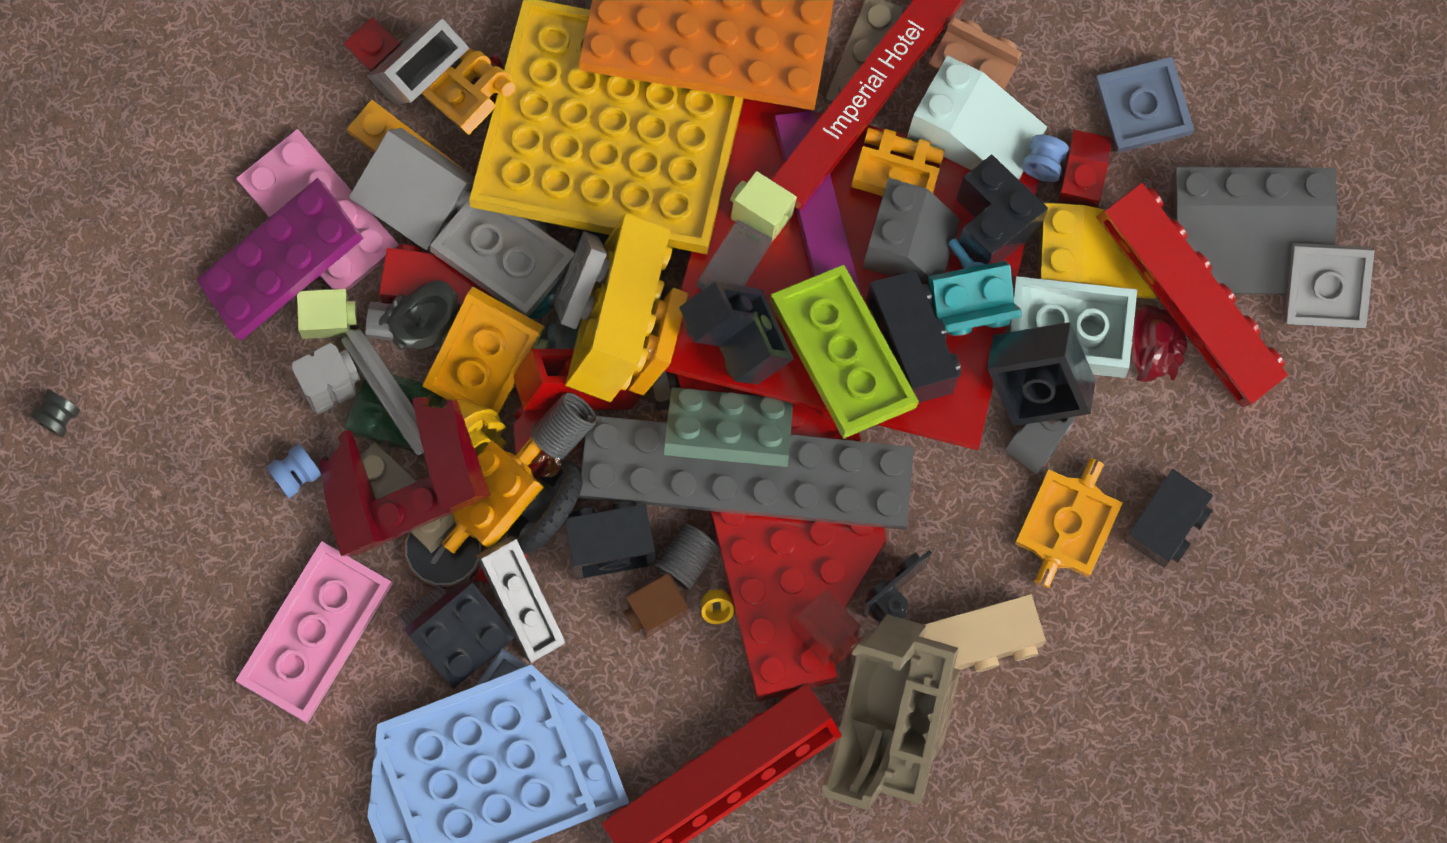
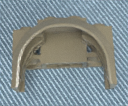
(893, 715)

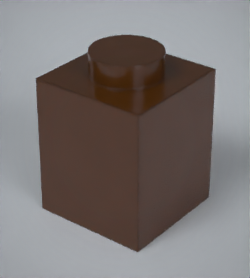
(655, 606)

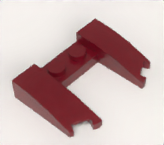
(453, 483)

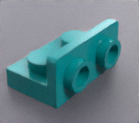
(974, 297)

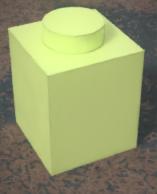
(762, 205)
(325, 313)

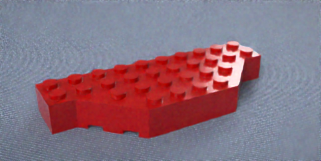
(782, 567)

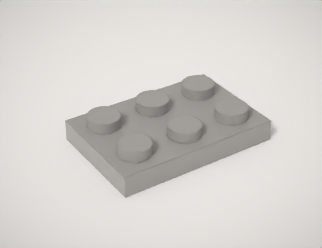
(503, 256)

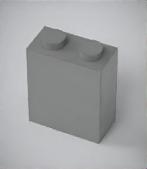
(418, 62)
(412, 187)

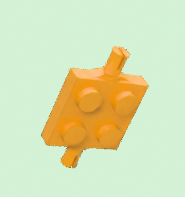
(511, 492)
(1068, 523)

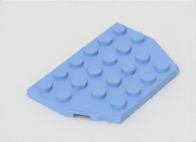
(491, 767)

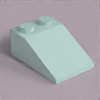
(974, 119)
(1098, 315)

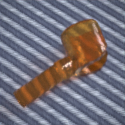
(554, 464)

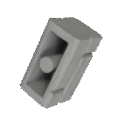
(326, 377)

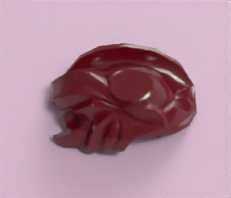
(1156, 344)

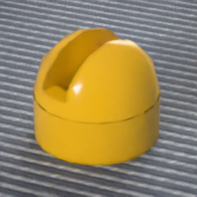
(719, 615)

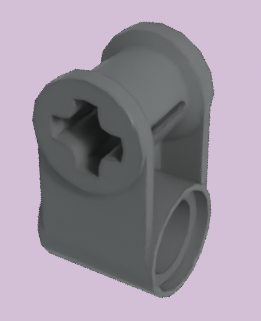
(1037, 442)

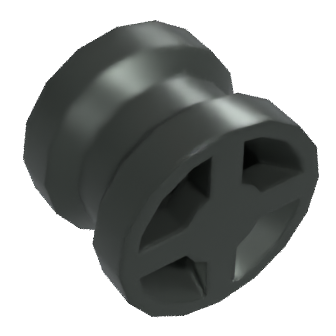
(54, 413)

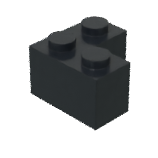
(1003, 212)
(742, 327)

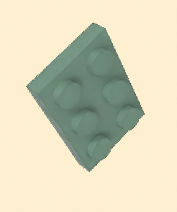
(728, 427)

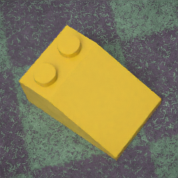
(1081, 251)

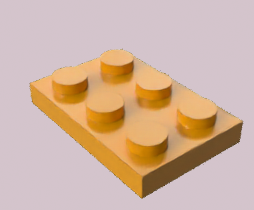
(482, 352)

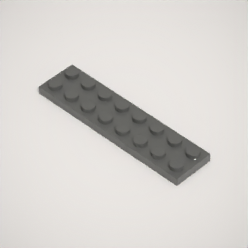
(822, 482)

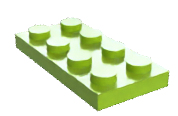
(843, 351)

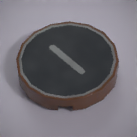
(442, 565)

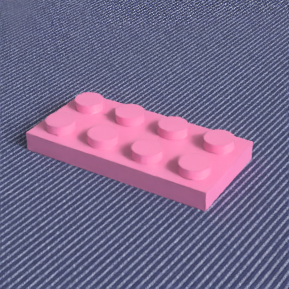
(286, 173)
(314, 632)

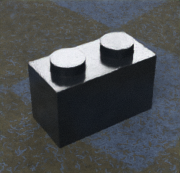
(1169, 518)

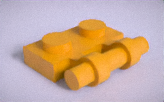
(460, 99)
(879, 165)

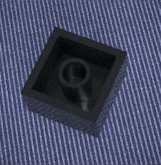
(1041, 374)
(610, 540)

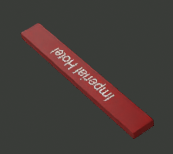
(863, 97)

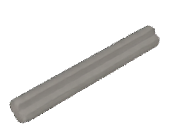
(384, 386)

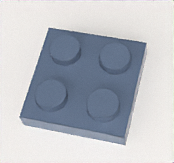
(1144, 105)

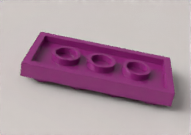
(279, 259)

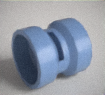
(303, 469)

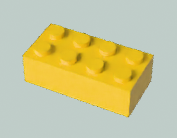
(621, 316)

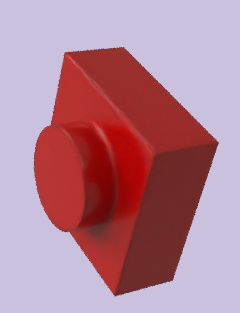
(371, 44)

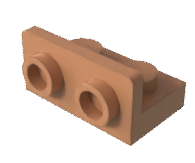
(970, 45)

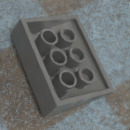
(1251, 218)

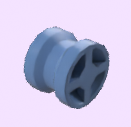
(1045, 158)

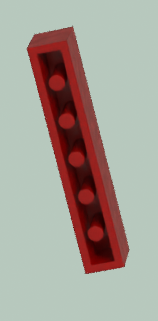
(1193, 295)
(727, 773)

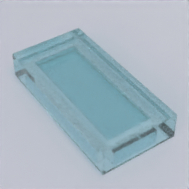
(736, 256)

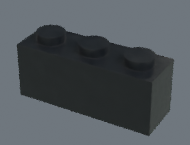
(913, 334)

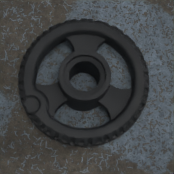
(549, 508)

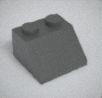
(910, 233)

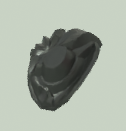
(422, 315)

